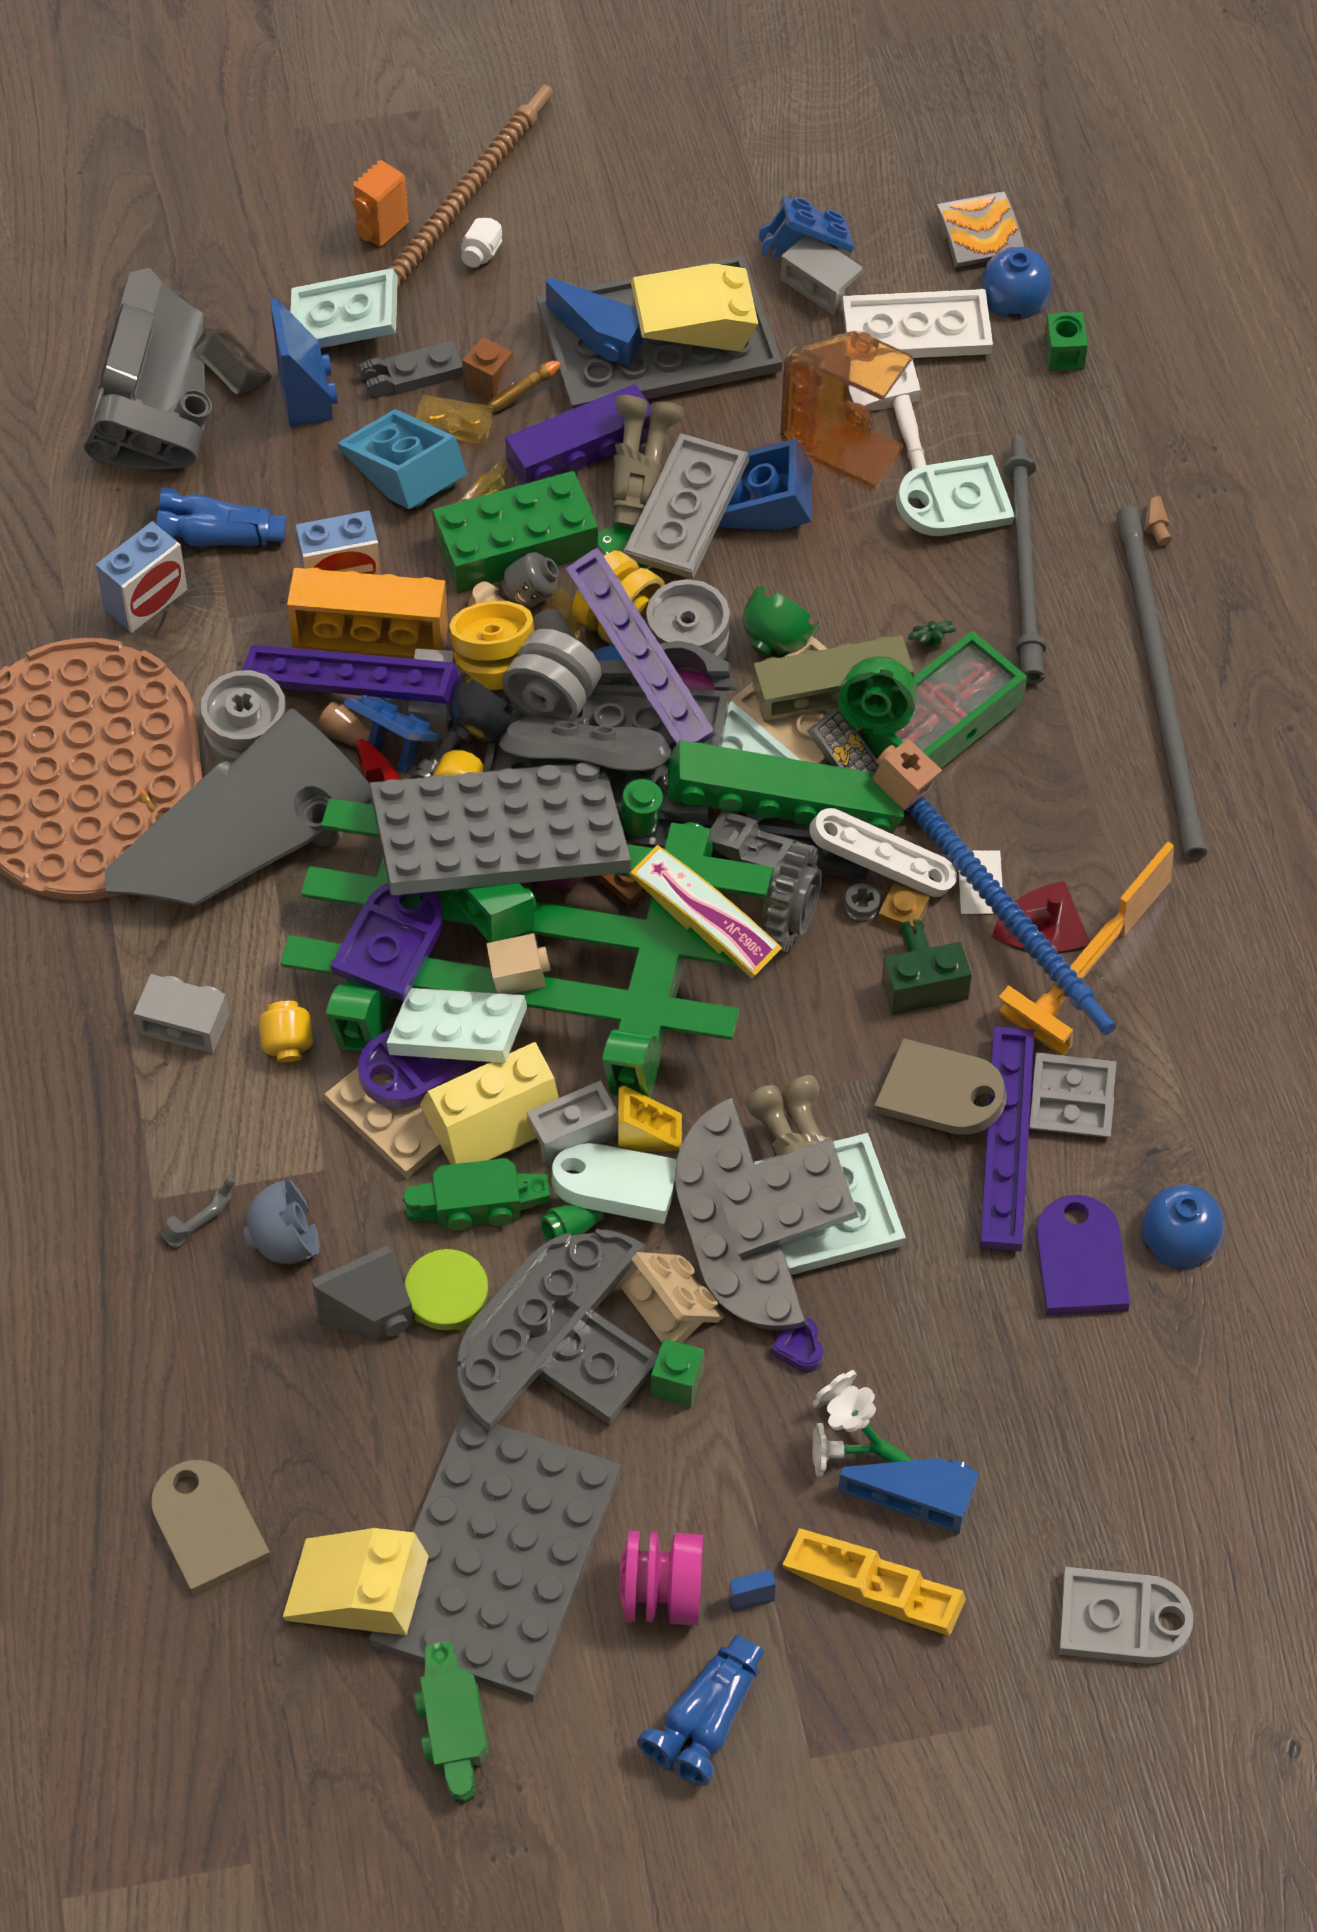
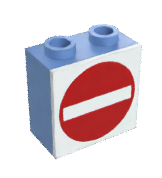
(339, 544)
(141, 576)

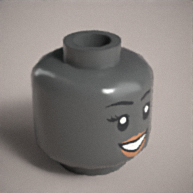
(530, 580)

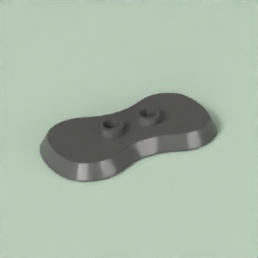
(602, 745)

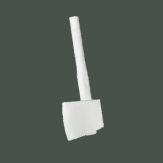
(901, 398)

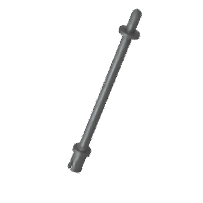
(1030, 645)

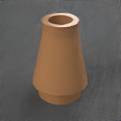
(342, 725)

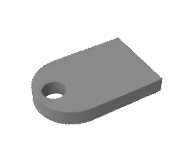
(1119, 1616)

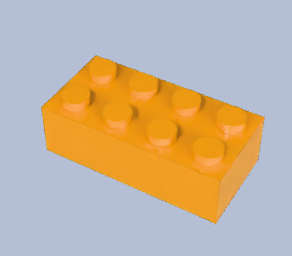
(366, 613)

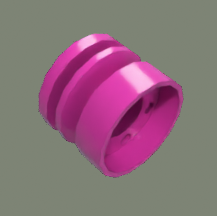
(662, 1577)

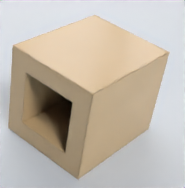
(517, 964)

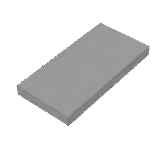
(686, 505)

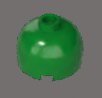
(776, 624)
(878, 695)

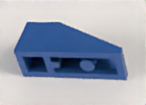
(600, 322)
(921, 1489)

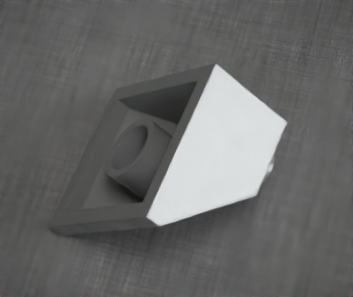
(364, 1297)

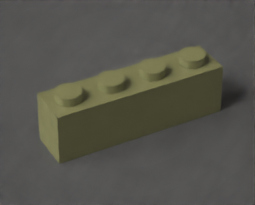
(814, 678)

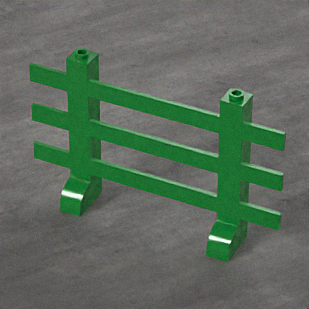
(643, 1011)

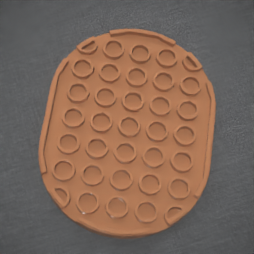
(75, 741)

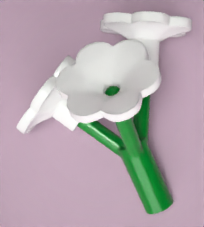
(848, 1410)

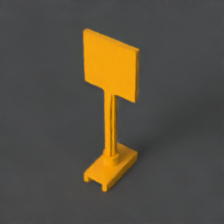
(1133, 904)

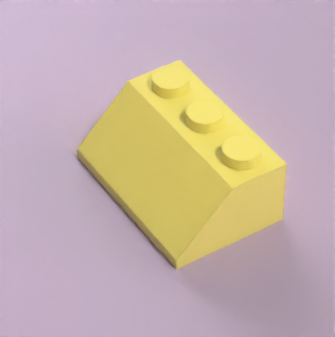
(488, 1107)

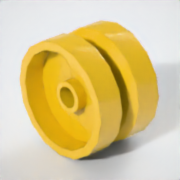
(637, 582)
(489, 639)

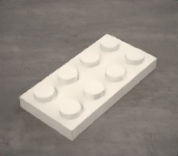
(924, 321)

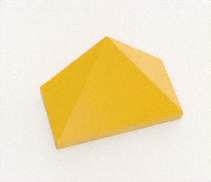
(647, 1124)

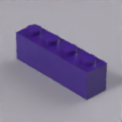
(571, 439)

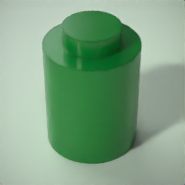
(640, 808)

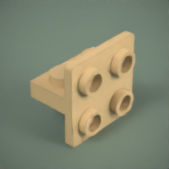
(670, 1296)

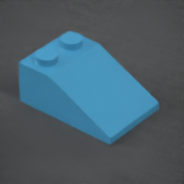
(405, 457)

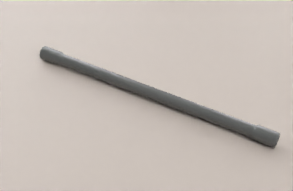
(1190, 826)

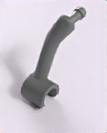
(180, 1232)

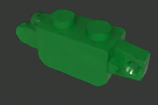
(475, 1195)
(454, 1720)

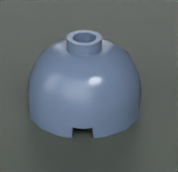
(280, 1226)

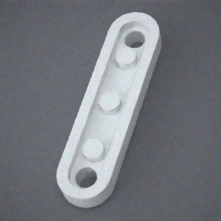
(883, 852)

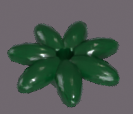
(932, 633)

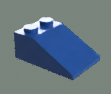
(301, 369)
(772, 490)

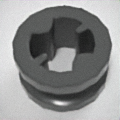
(852, 909)

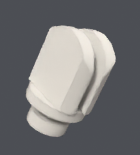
(481, 242)

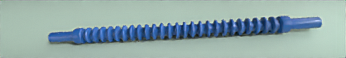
(1079, 994)

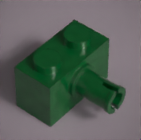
(924, 974)

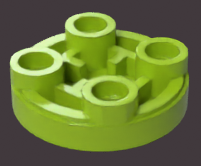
(447, 1289)

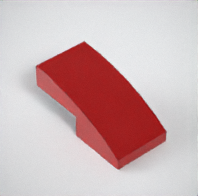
(373, 764)

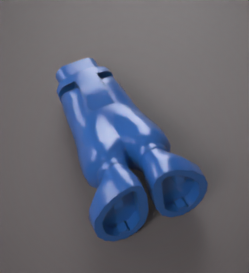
(215, 522)
(704, 1713)

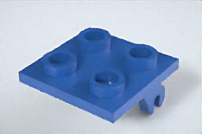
(799, 219)
(385, 717)

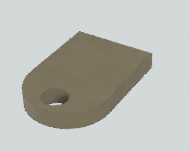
(939, 1089)
(208, 1528)

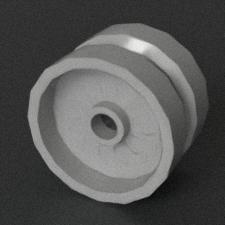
(690, 614)
(551, 675)
(239, 711)

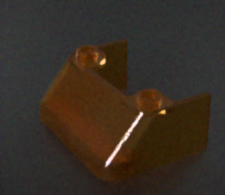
(819, 409)

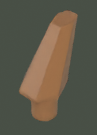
(1157, 521)

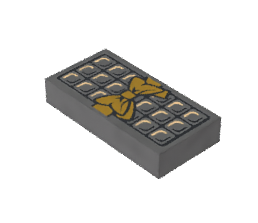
(842, 743)

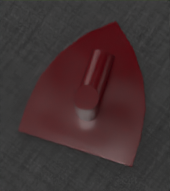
(1055, 917)

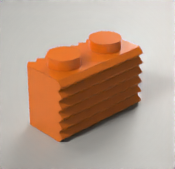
(380, 203)

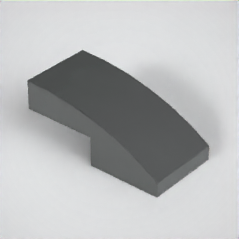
(742, 841)

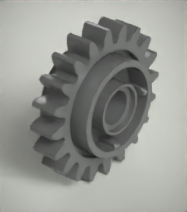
(792, 895)

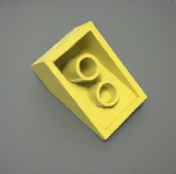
(697, 306)
(358, 1581)

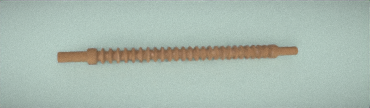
(466, 189)

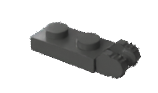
(411, 369)

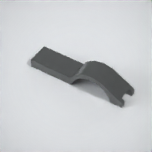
(681, 656)

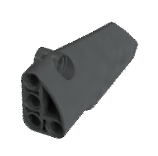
(150, 382)
(241, 817)

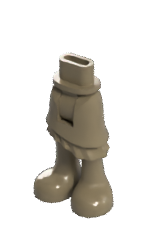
(634, 472)
(797, 1098)

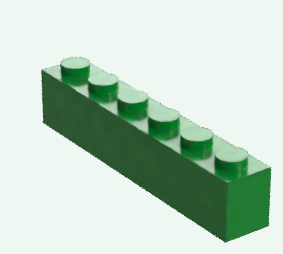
(775, 786)

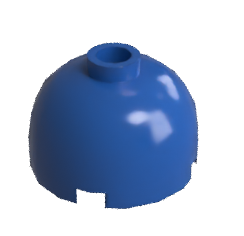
(1017, 282)
(1183, 1226)

